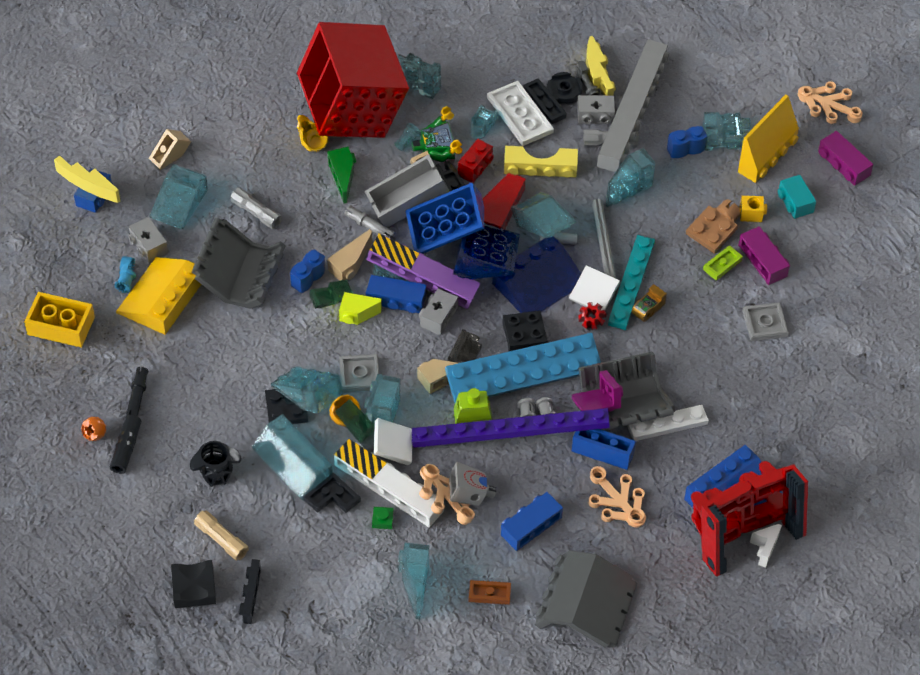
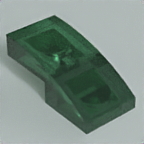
(329, 295)

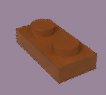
(489, 592)

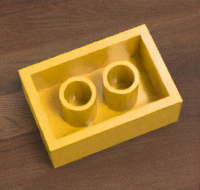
(59, 319)

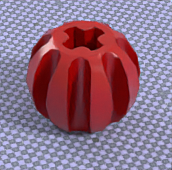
(595, 311)

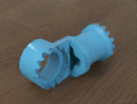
(126, 273)

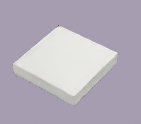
(594, 287)
(393, 441)

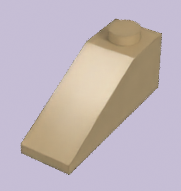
(348, 260)

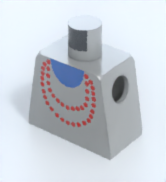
(469, 485)

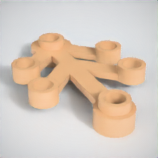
(809, 95)
(431, 476)
(618, 500)

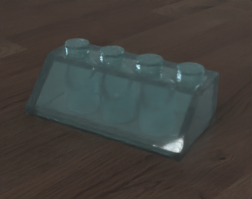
(292, 456)

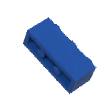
(397, 293)
(604, 447)
(531, 521)

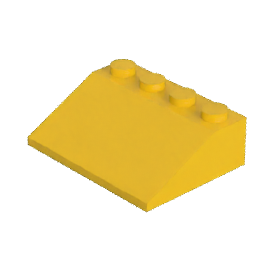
(768, 140)
(161, 294)

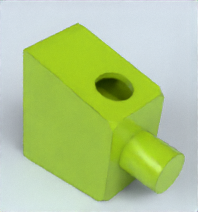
(472, 406)

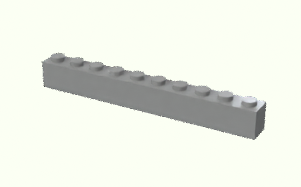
(632, 106)

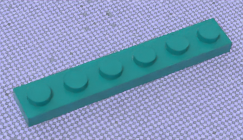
(631, 282)

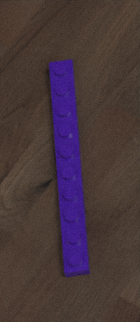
(510, 427)

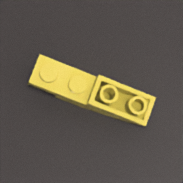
(597, 72)

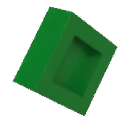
(382, 517)

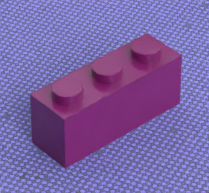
(845, 158)
(764, 255)

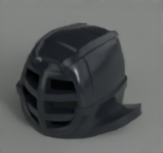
(215, 467)

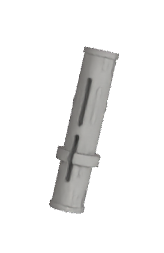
(364, 220)

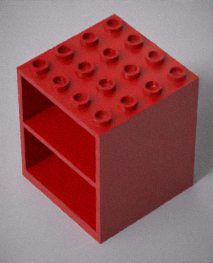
(352, 80)

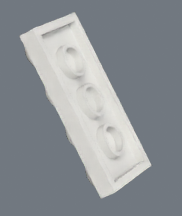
(520, 113)

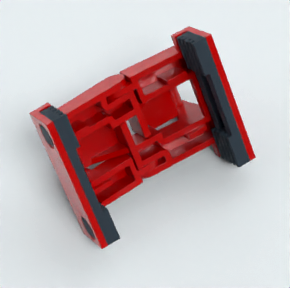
(727, 514)

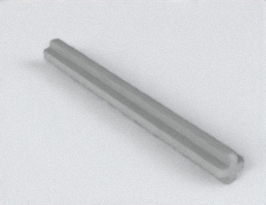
(603, 238)

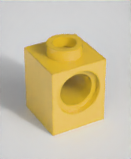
(752, 208)

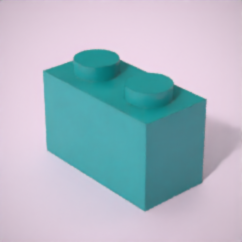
(796, 196)

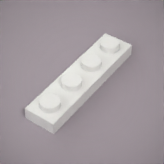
(680, 420)

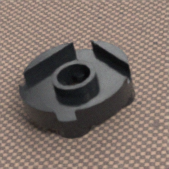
(565, 95)

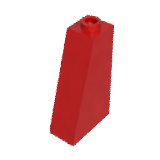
(501, 199)

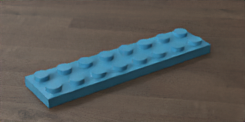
(524, 367)

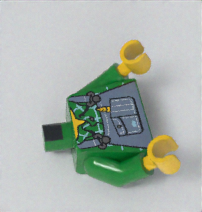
(438, 139)

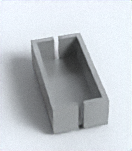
(406, 190)

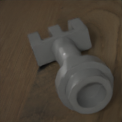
(582, 73)

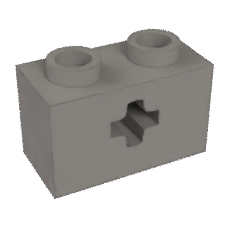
(595, 109)
(147, 239)
(438, 311)

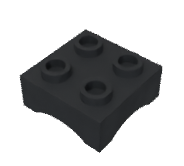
(524, 330)
(193, 584)

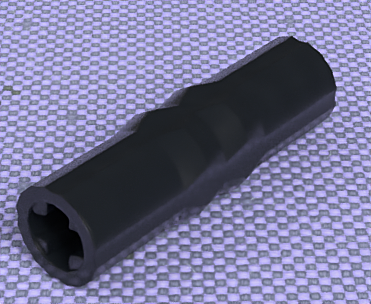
(125, 444)

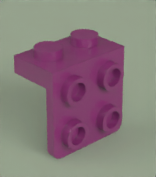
(606, 397)

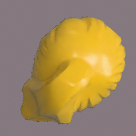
(309, 135)

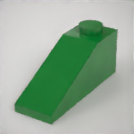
(342, 167)

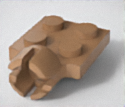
(715, 225)

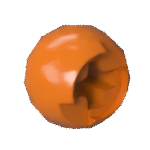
(93, 428)

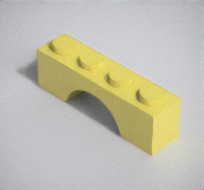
(561, 164)

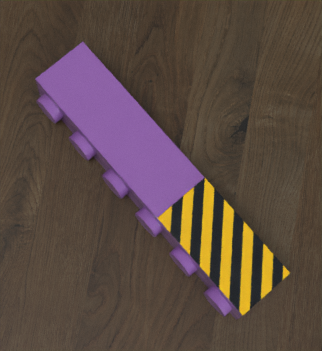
(421, 269)

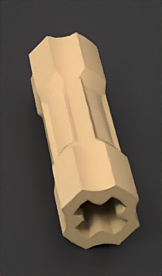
(232, 545)

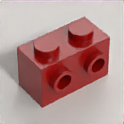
(475, 160)

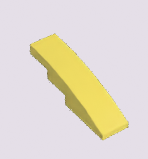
(89, 181)

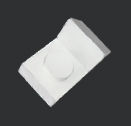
(766, 540)

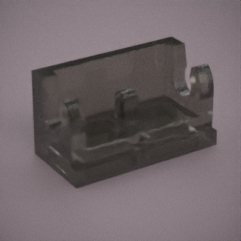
(465, 348)

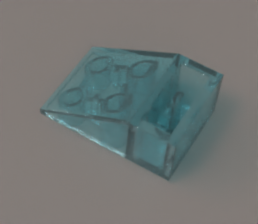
(632, 176)
(179, 196)
(542, 215)
(309, 388)

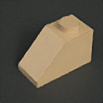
(169, 148)
(433, 374)

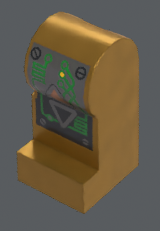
(650, 303)

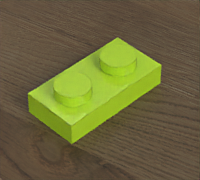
(722, 263)

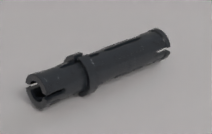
(138, 387)

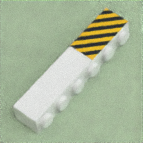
(385, 481)

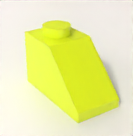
(358, 308)

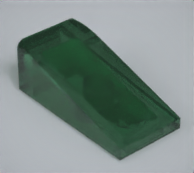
(355, 421)

